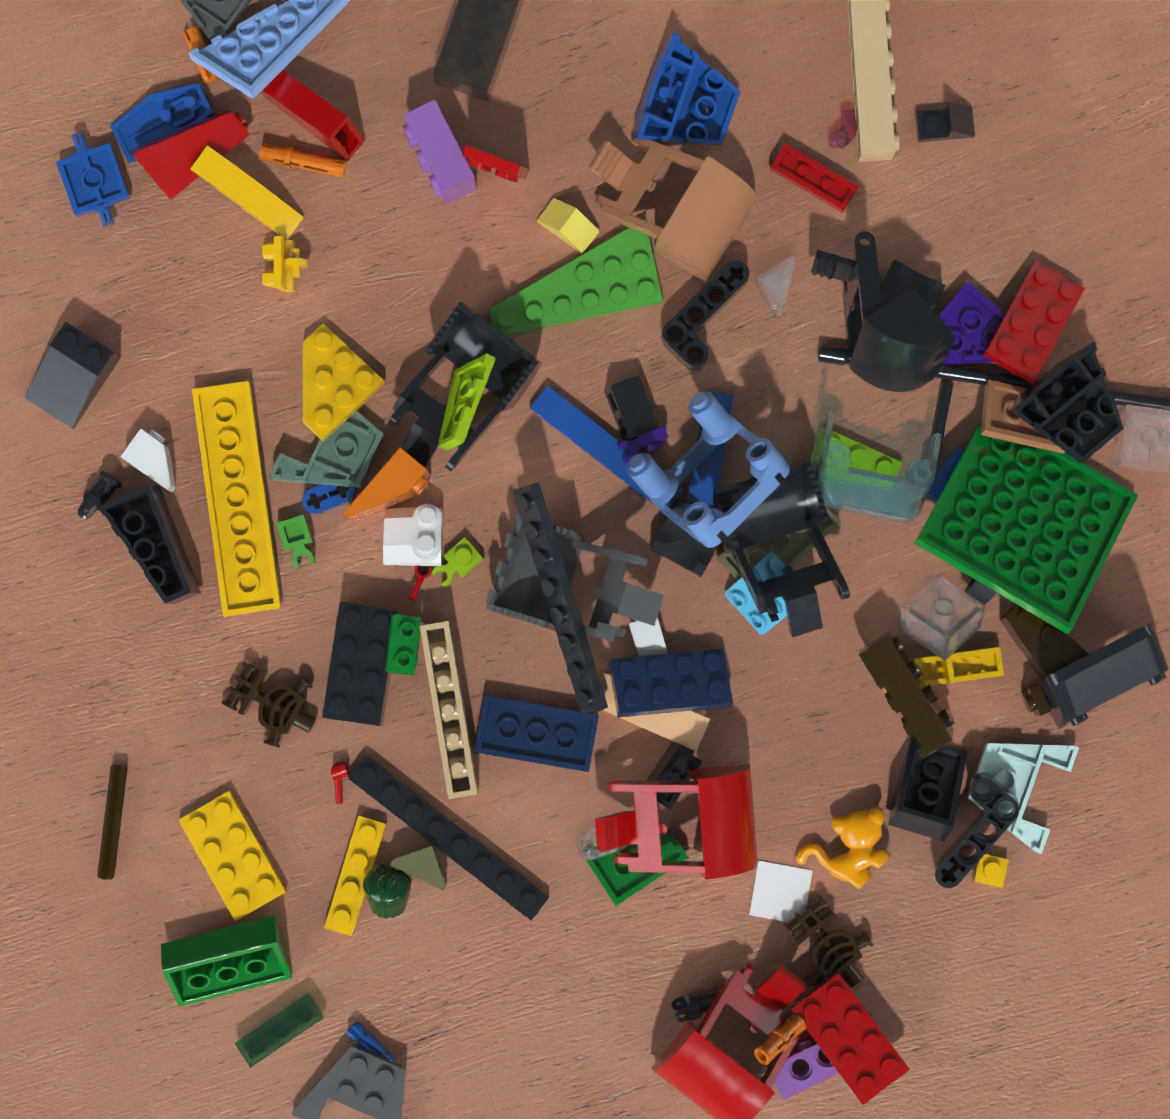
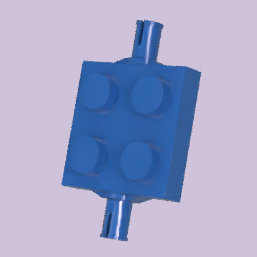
(93, 179)

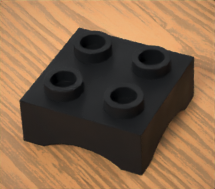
(901, 278)
(680, 546)

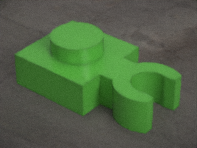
(295, 536)

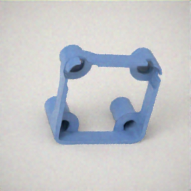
(718, 427)

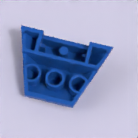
(685, 99)

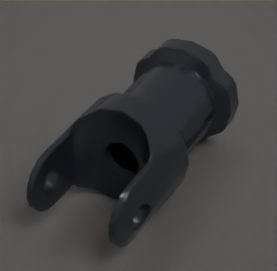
(93, 499)
(694, 1004)

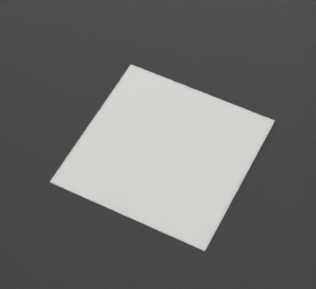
(780, 891)

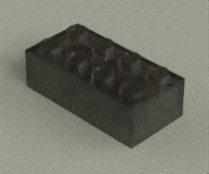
(476, 46)

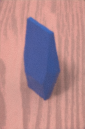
(161, 115)

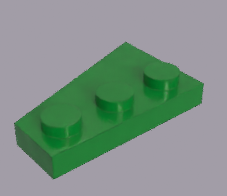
(621, 883)

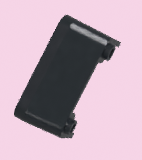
(1104, 675)

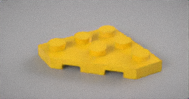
(333, 382)

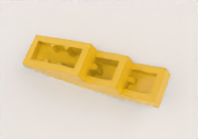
(247, 193)
(961, 666)

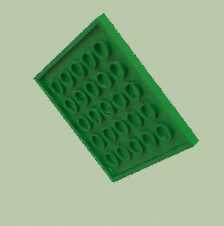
(1027, 525)

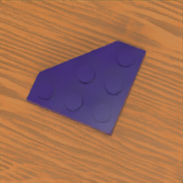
(973, 323)

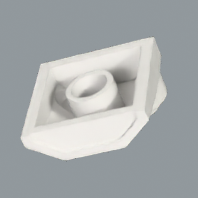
(413, 536)

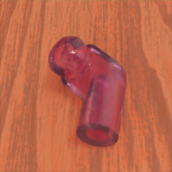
(846, 133)

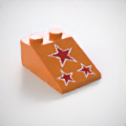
(393, 484)

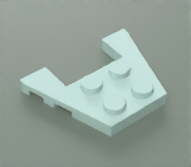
(1017, 770)

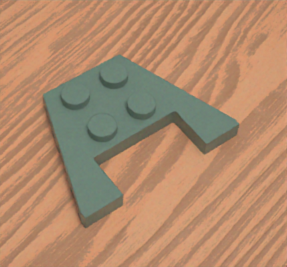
(338, 460)

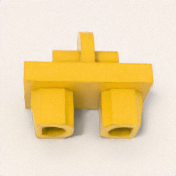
(286, 264)

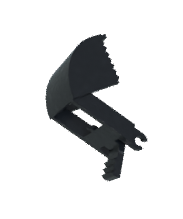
(462, 340)
(892, 344)
(788, 509)

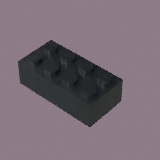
(357, 671)

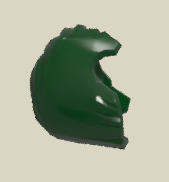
(387, 890)

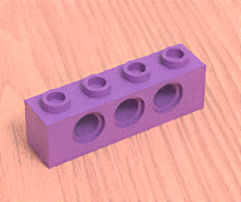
(817, 1070)

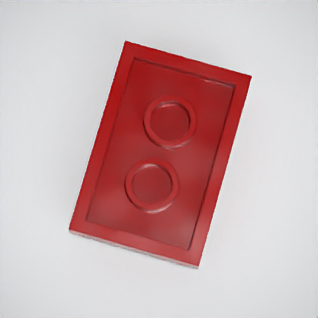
(487, 161)

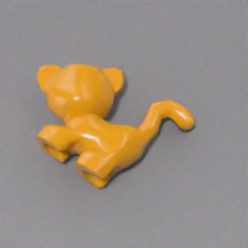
(860, 833)

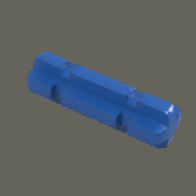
(368, 1041)

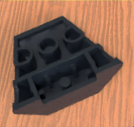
(1072, 405)

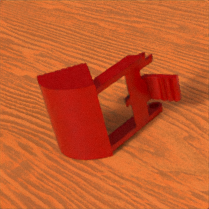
(725, 823)
(709, 1074)

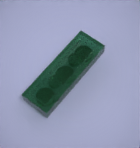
(279, 1029)

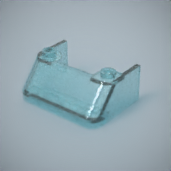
(870, 491)

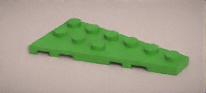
(599, 283)

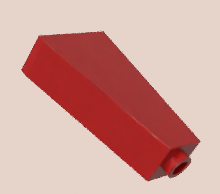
(314, 114)
(172, 156)

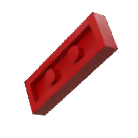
(813, 178)

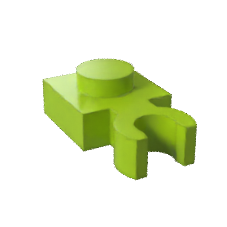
(460, 559)

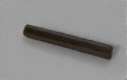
(112, 822)

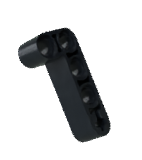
(708, 309)
(972, 836)

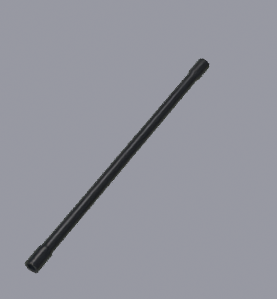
(840, 356)

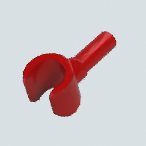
(418, 582)
(338, 772)

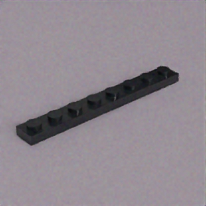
(560, 598)
(448, 837)

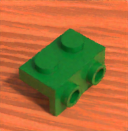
(403, 644)

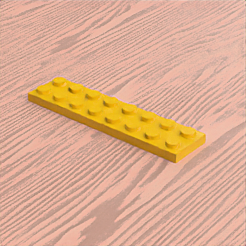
(236, 498)

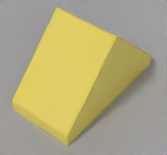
(568, 225)

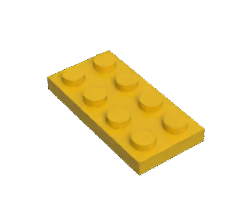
(232, 855)

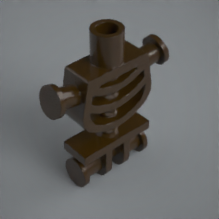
(295, 716)
(844, 966)

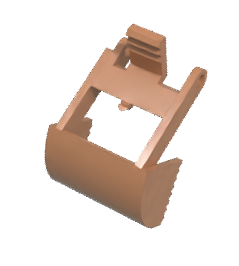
(703, 218)

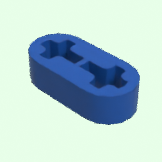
(327, 504)

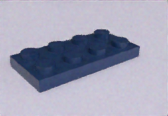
(670, 683)
(536, 733)

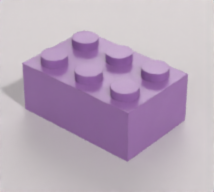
(438, 152)

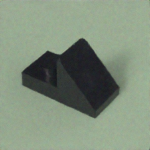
(945, 124)

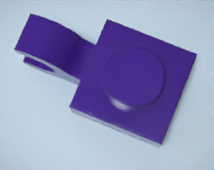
(649, 441)

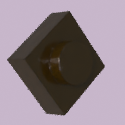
(1036, 701)

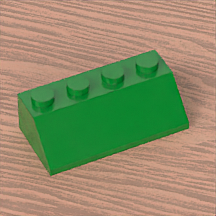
(225, 961)

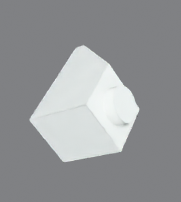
(151, 458)

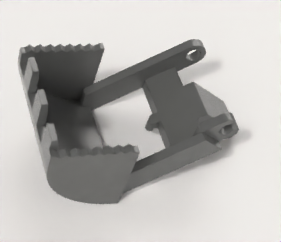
(522, 598)

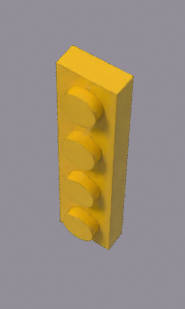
(358, 861)

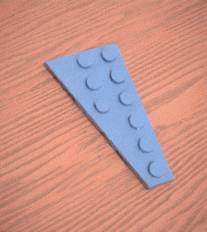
(266, 43)

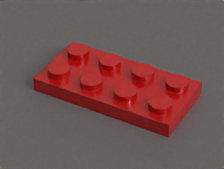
(1034, 321)
(850, 1038)

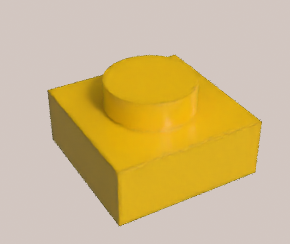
(991, 870)

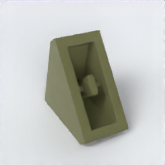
(423, 865)

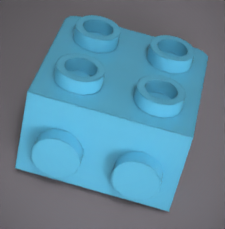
(741, 598)

